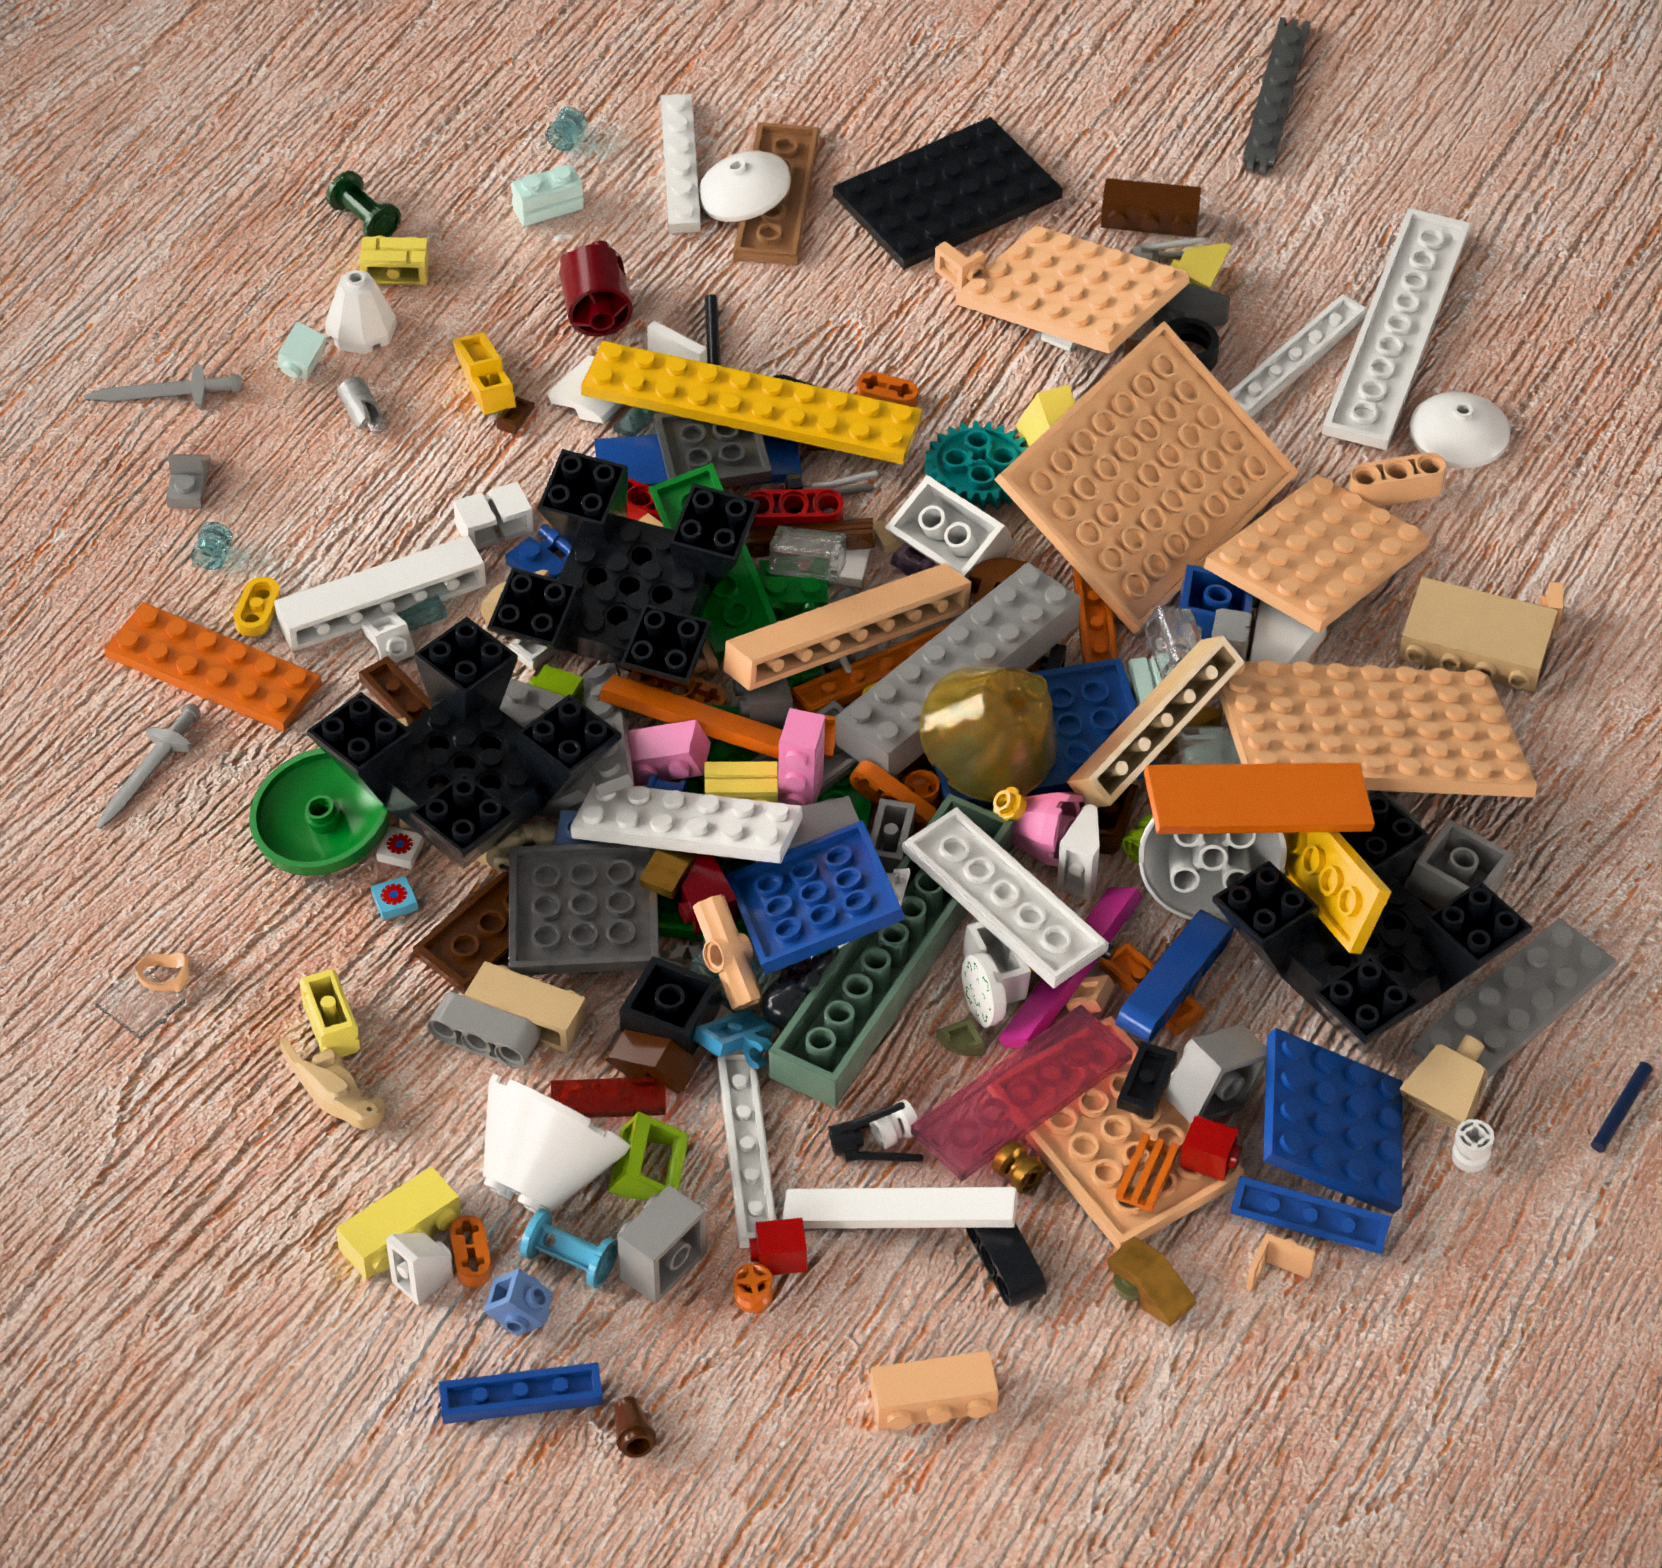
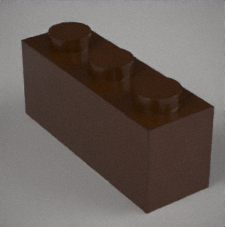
(1150, 207)

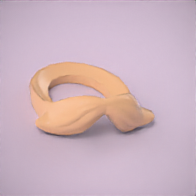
(175, 960)

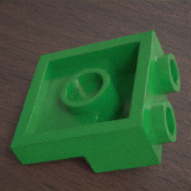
(792, 594)

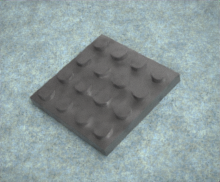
(580, 909)

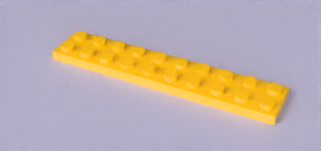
(752, 402)

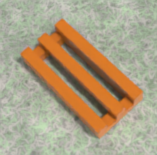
(1157, 1147)

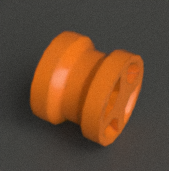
(759, 1280)

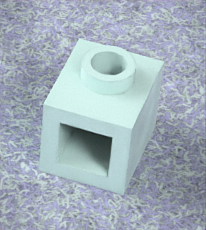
(301, 351)

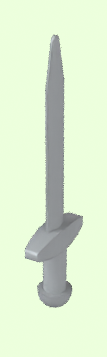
(196, 386)
(165, 741)

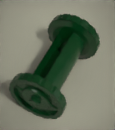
(347, 192)

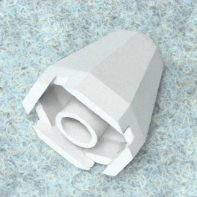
(359, 314)

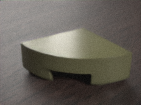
(962, 1038)

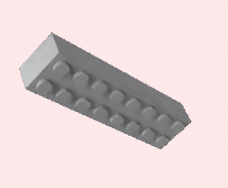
(1002, 629)

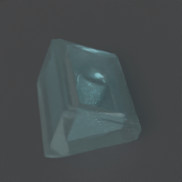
(634, 421)

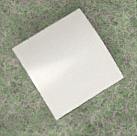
(568, 393)

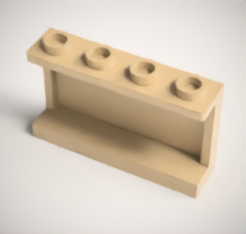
(1477, 631)

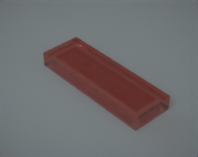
(611, 1096)

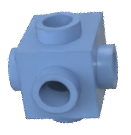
(518, 1302)

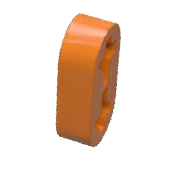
(888, 388)
(477, 1250)

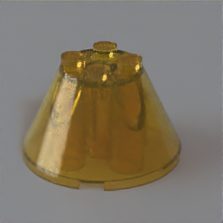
(990, 730)

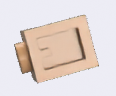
(956, 267)

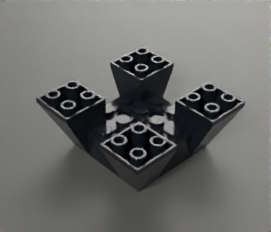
(679, 567)
(464, 766)
(1411, 949)

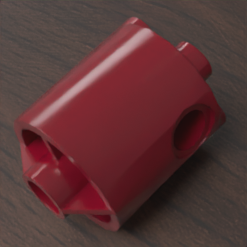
(595, 289)

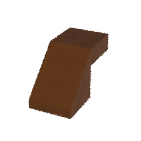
(661, 1057)

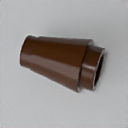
(633, 1429)

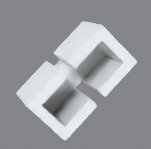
(503, 507)
(1018, 973)

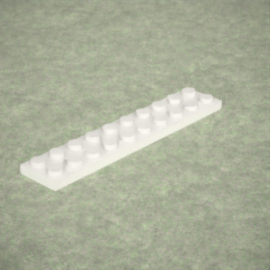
(1396, 329)

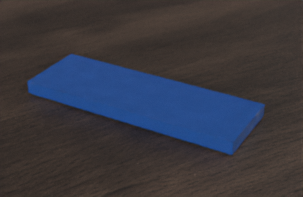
(646, 464)

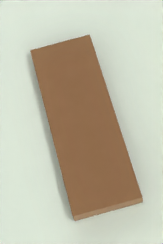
(779, 232)

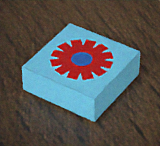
(394, 898)

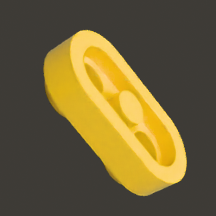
(253, 613)

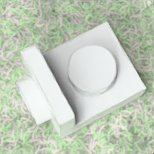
(390, 636)

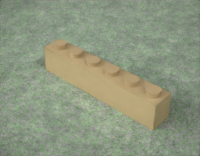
(1156, 721)

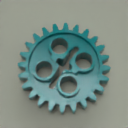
(971, 460)

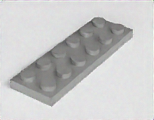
(1522, 996)

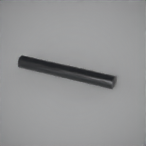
(712, 329)

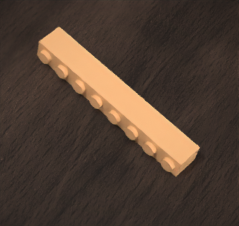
(846, 626)

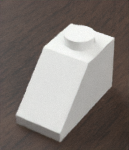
(418, 1264)

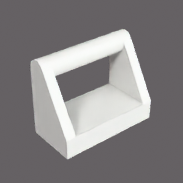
(1080, 855)

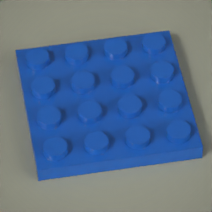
(815, 897)
(1333, 1121)

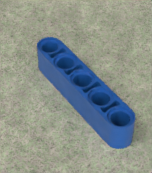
(1174, 976)

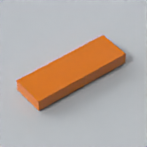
(1130, 967)

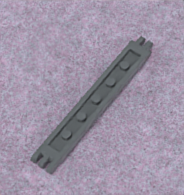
(1275, 95)

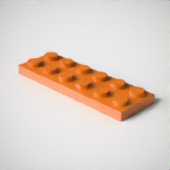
(213, 666)

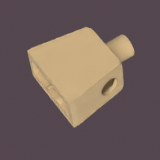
(1448, 1082)

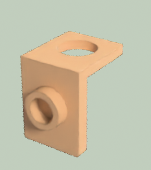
(1283, 1254)

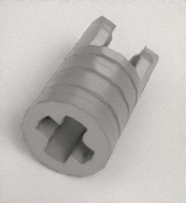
(361, 405)

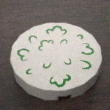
(982, 992)

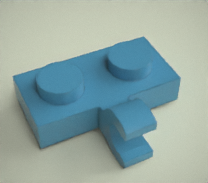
(737, 1032)

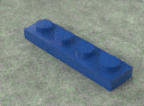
(1311, 1215)
(520, 1393)

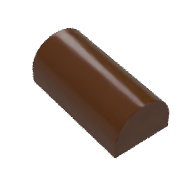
(1115, 819)

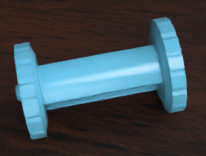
(569, 1248)

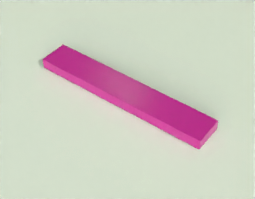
(1044, 1001)

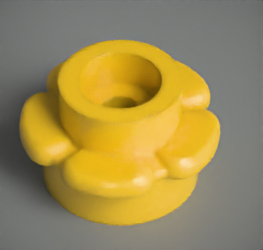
(1009, 804)

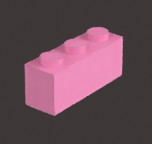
(668, 751)
(801, 758)

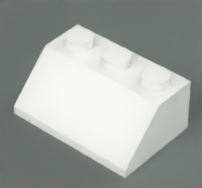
(949, 528)

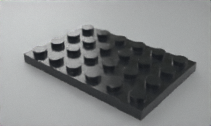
(947, 192)

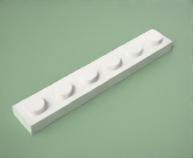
(680, 163)

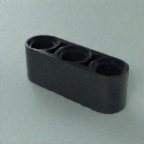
(1009, 1263)

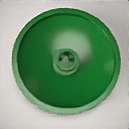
(315, 817)

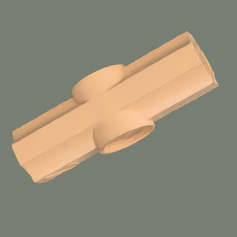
(728, 952)

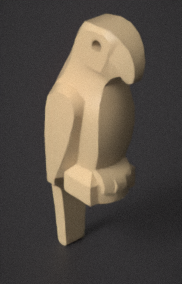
(334, 1088)

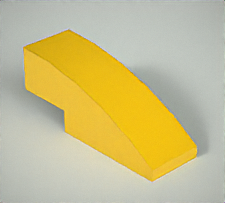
(484, 373)

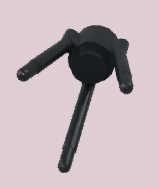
(848, 1136)

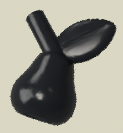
(784, 999)

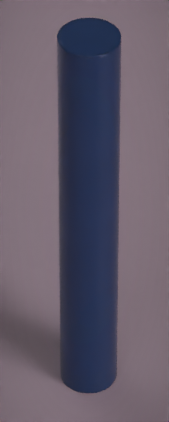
(1621, 1107)

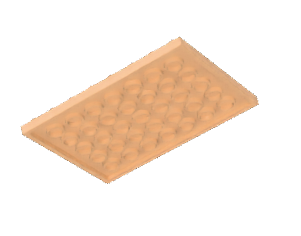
(1147, 476)
(1400, 724)

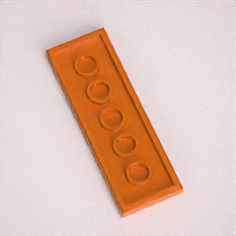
(1258, 798)

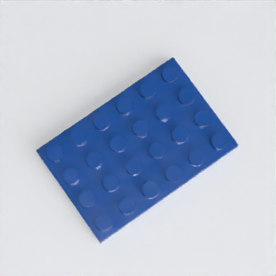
(1087, 709)

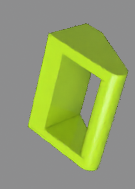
(626, 1175)

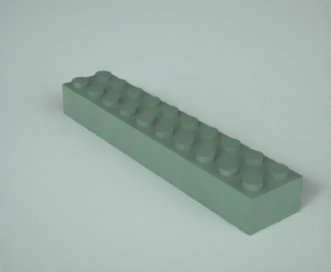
(873, 980)

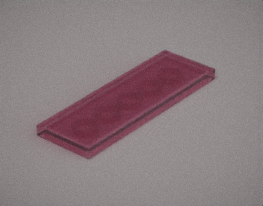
(1021, 1092)

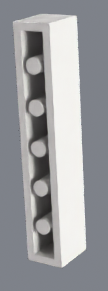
(393, 586)

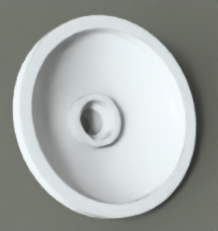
(744, 186)
(1460, 429)

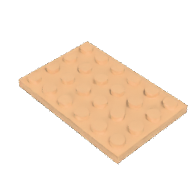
(1073, 289)
(1317, 552)
(1094, 1143)

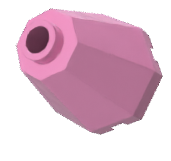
(1045, 824)

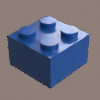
(1206, 593)

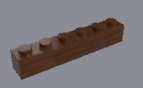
(859, 534)

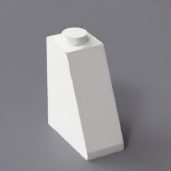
(1282, 637)

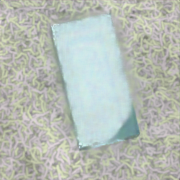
(424, 613)

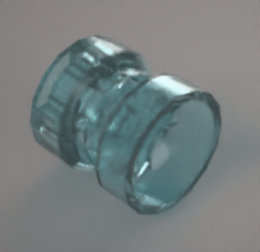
(566, 129)
(212, 545)

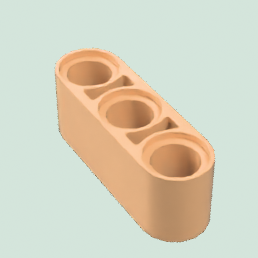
(1399, 479)

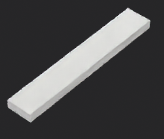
(1298, 354)
(746, 1145)
(903, 1207)

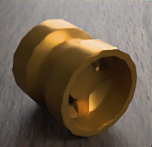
(1018, 1166)

